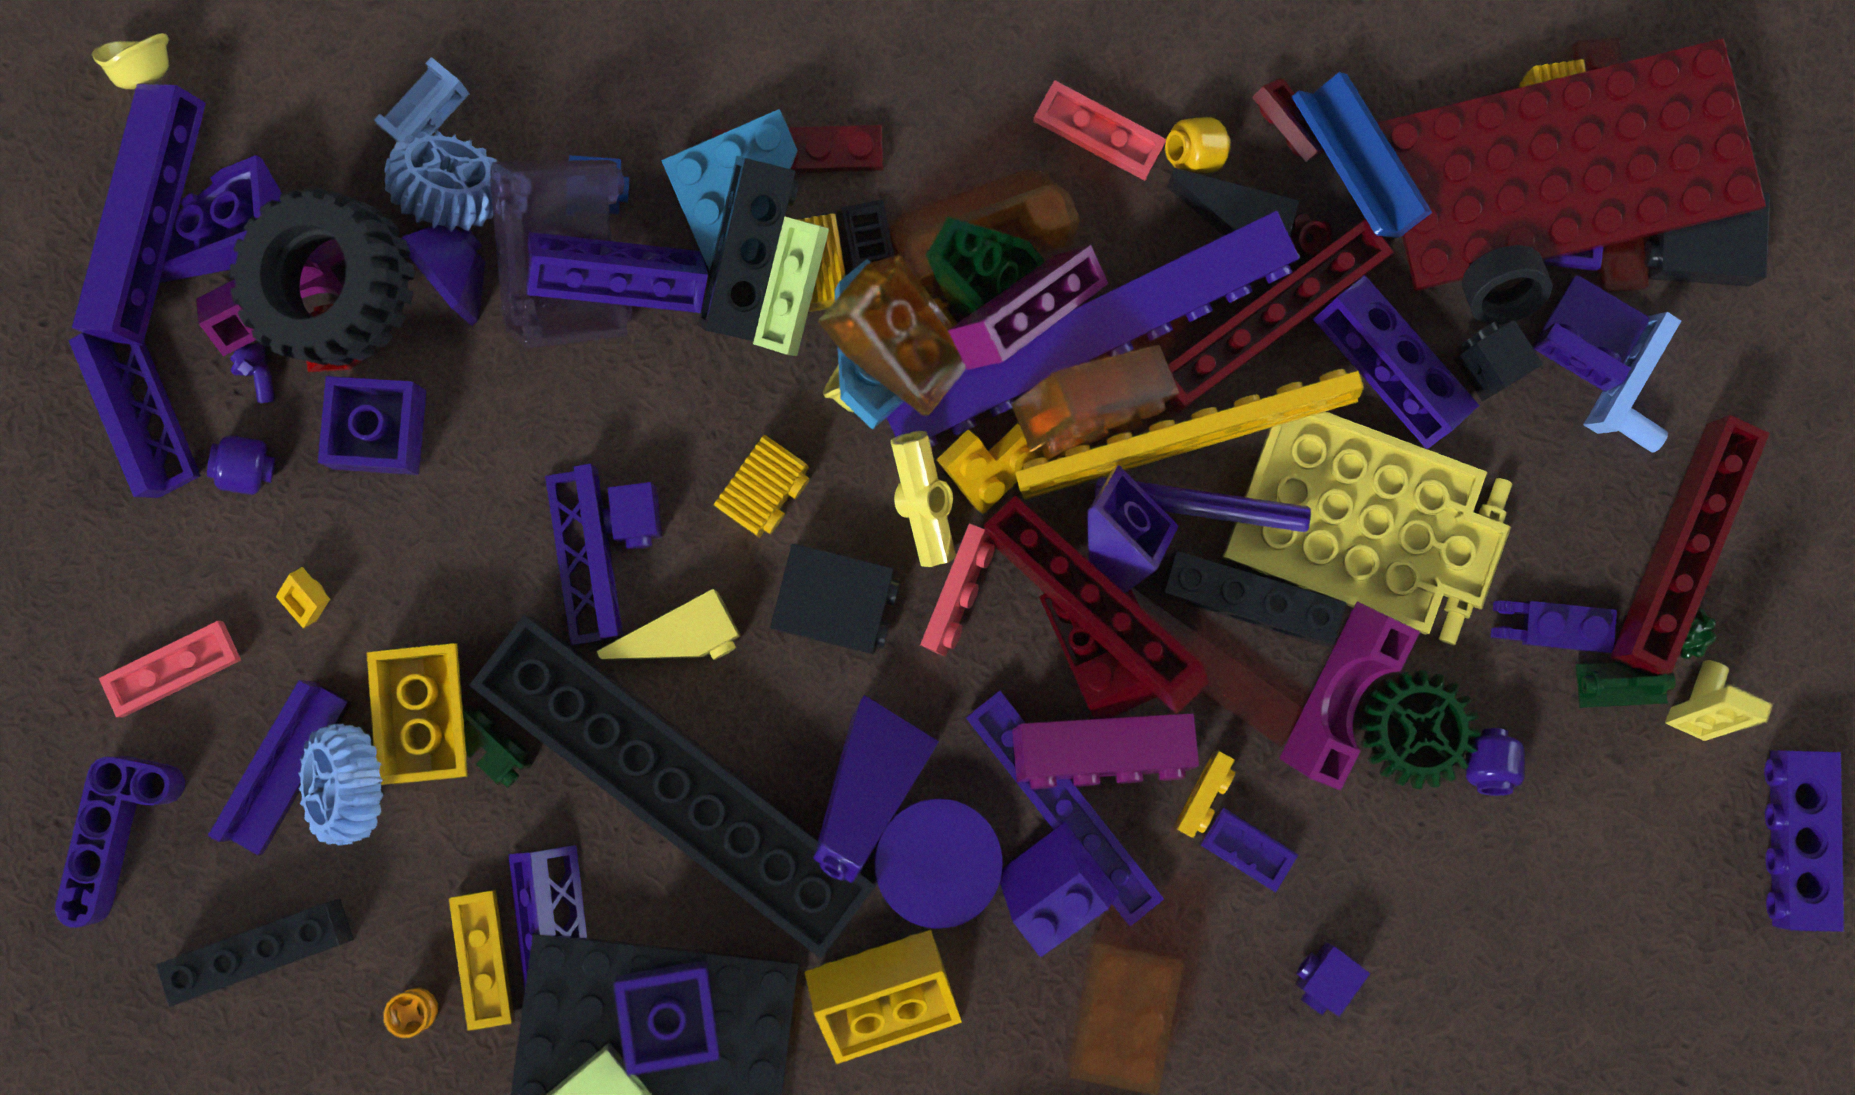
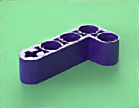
(108, 843)

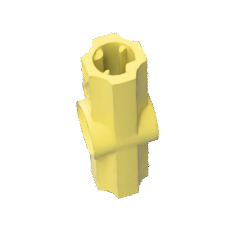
(923, 498)

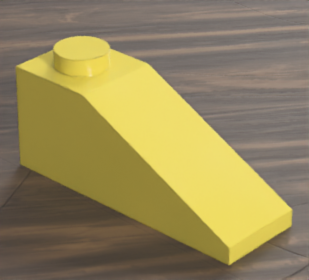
(686, 632)

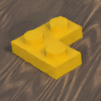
(983, 473)

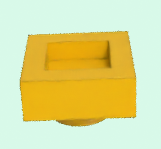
(303, 597)

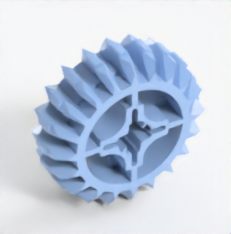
(440, 180)
(340, 784)

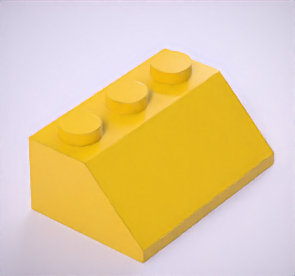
(417, 713)
(882, 997)

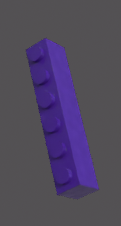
(139, 214)

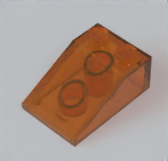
(896, 333)

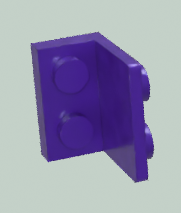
(1591, 334)

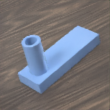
(1613, 407)

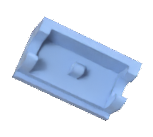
(425, 104)

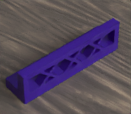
(615, 272)
(126, 423)
(597, 551)
(273, 776)
(534, 900)

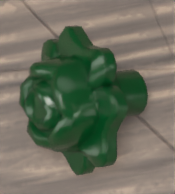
(1699, 635)

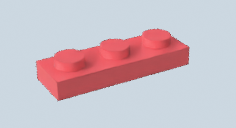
(1099, 130)
(958, 591)
(169, 669)

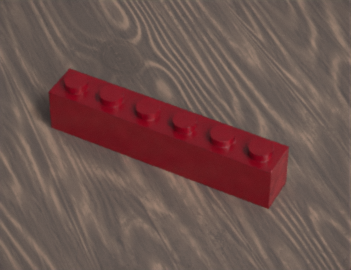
(1276, 313)
(1689, 546)
(1097, 605)

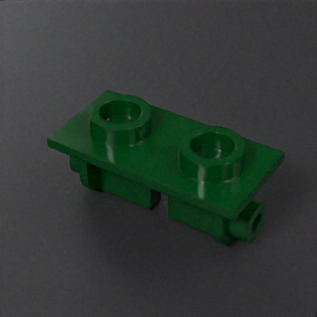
(1620, 685)
(501, 754)

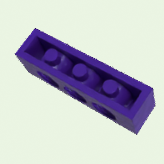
(1396, 362)
(1822, 857)

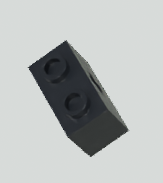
(1497, 358)

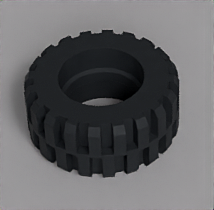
(272, 265)

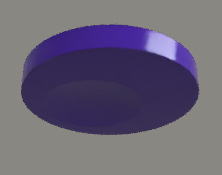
(938, 863)

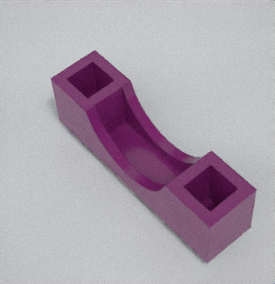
(219, 315)
(1323, 737)

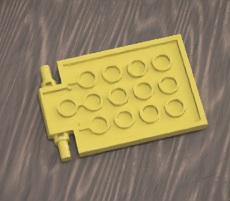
(1384, 522)

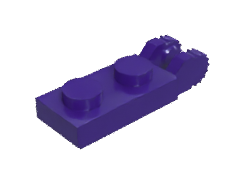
(1559, 626)

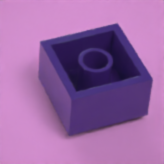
(372, 425)
(666, 1017)

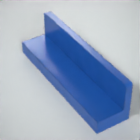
(1363, 157)

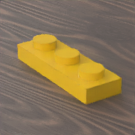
(481, 960)

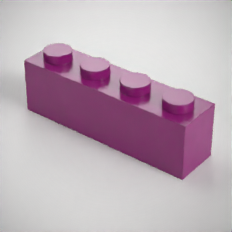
(1028, 307)
(1105, 748)

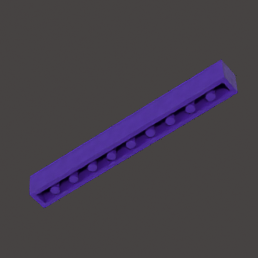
(1112, 323)

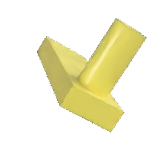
(1716, 709)

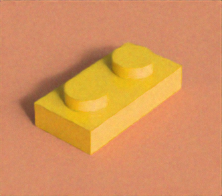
(1214, 778)

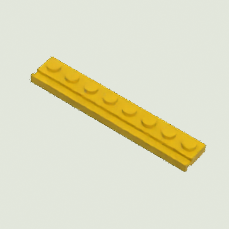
(1205, 429)

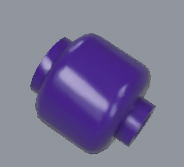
(240, 464)
(1497, 763)

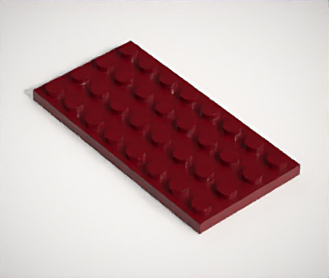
(1578, 161)

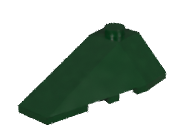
(978, 263)

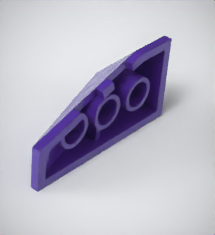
(216, 218)

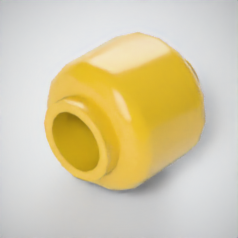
(1198, 145)

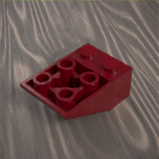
(1102, 679)

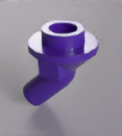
(253, 361)

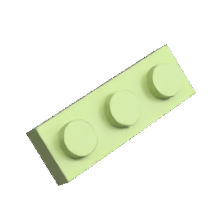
(790, 286)

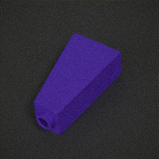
(871, 781)

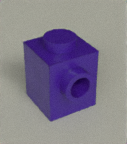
(633, 515)
(1329, 979)

